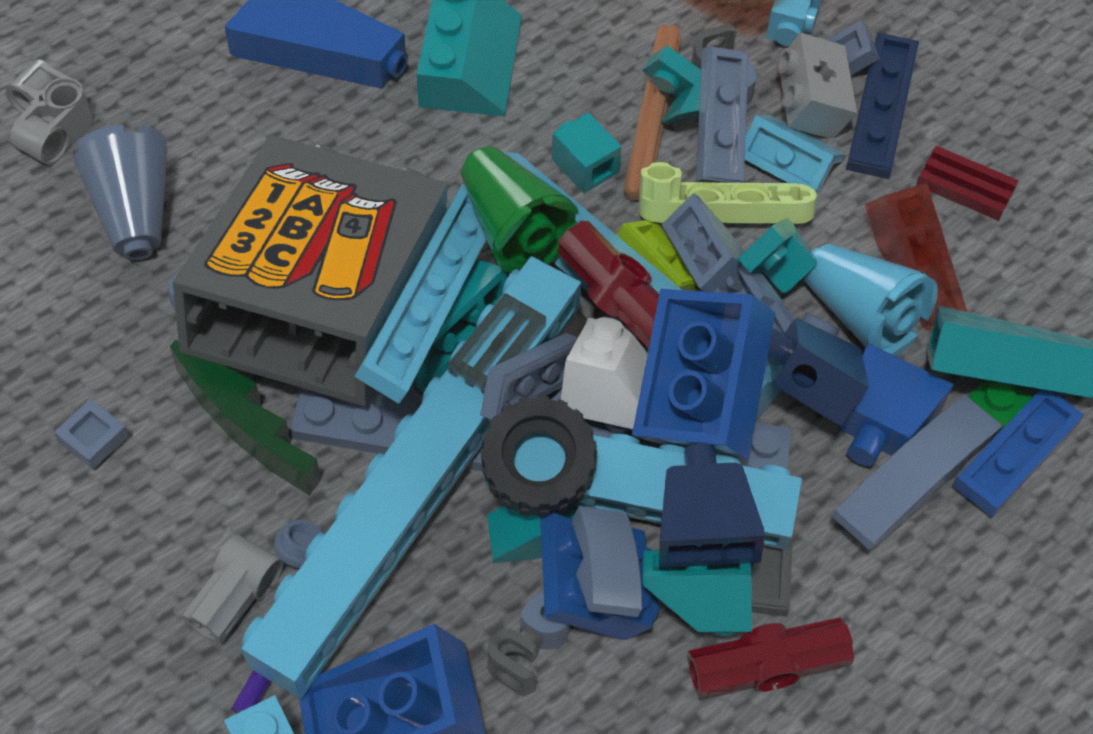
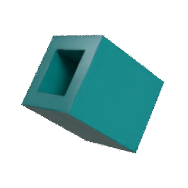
(586, 152)

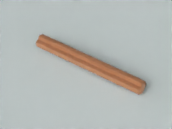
(649, 123)

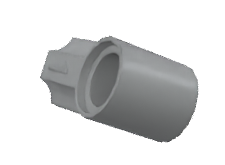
(238, 578)

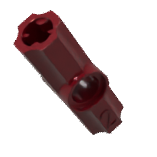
(615, 279)
(770, 657)

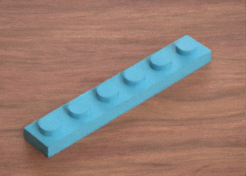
(424, 301)

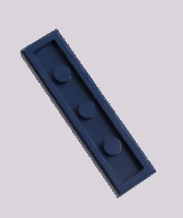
(882, 106)

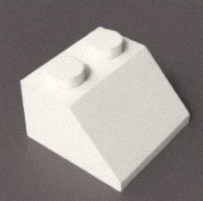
(605, 372)

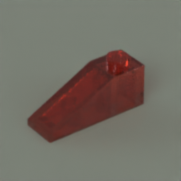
(912, 236)

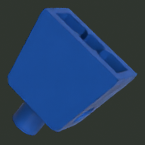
(893, 407)

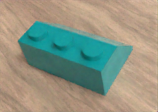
(468, 56)

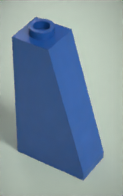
(318, 40)

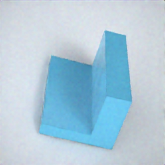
(789, 152)

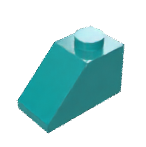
(703, 596)

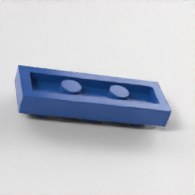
(1017, 451)

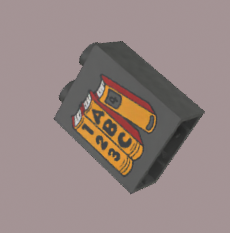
(305, 265)

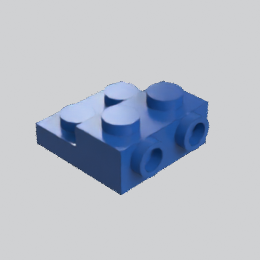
(562, 590)

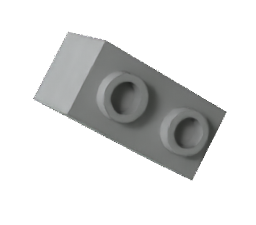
(816, 86)

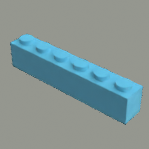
(634, 476)

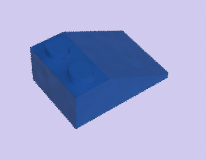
(398, 689)

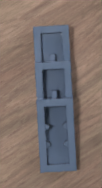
(712, 258)
(916, 472)

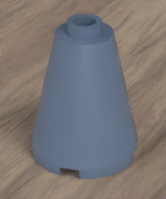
(126, 185)

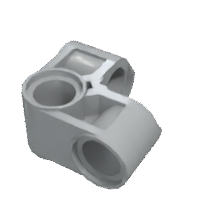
(51, 111)

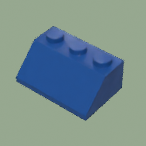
(704, 370)

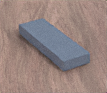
(722, 115)
(527, 375)

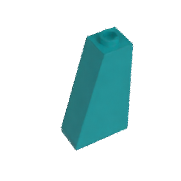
(1010, 353)

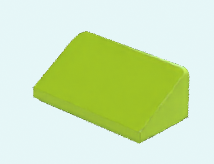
(657, 248)

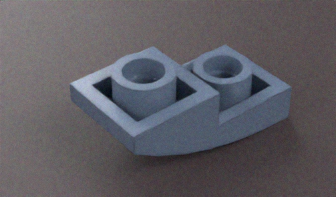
(610, 562)

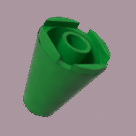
(516, 208)

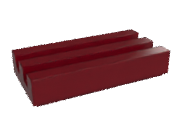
(969, 177)

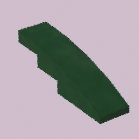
(237, 409)

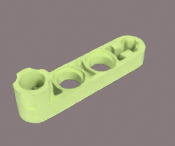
(730, 202)

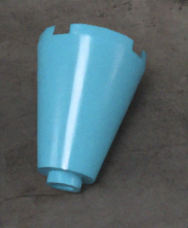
(873, 296)

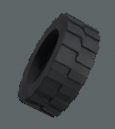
(531, 417)

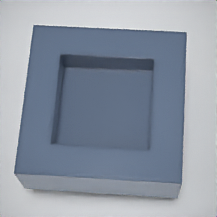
(858, 45)
(91, 433)

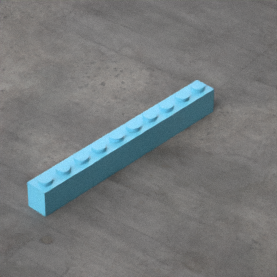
(391, 505)

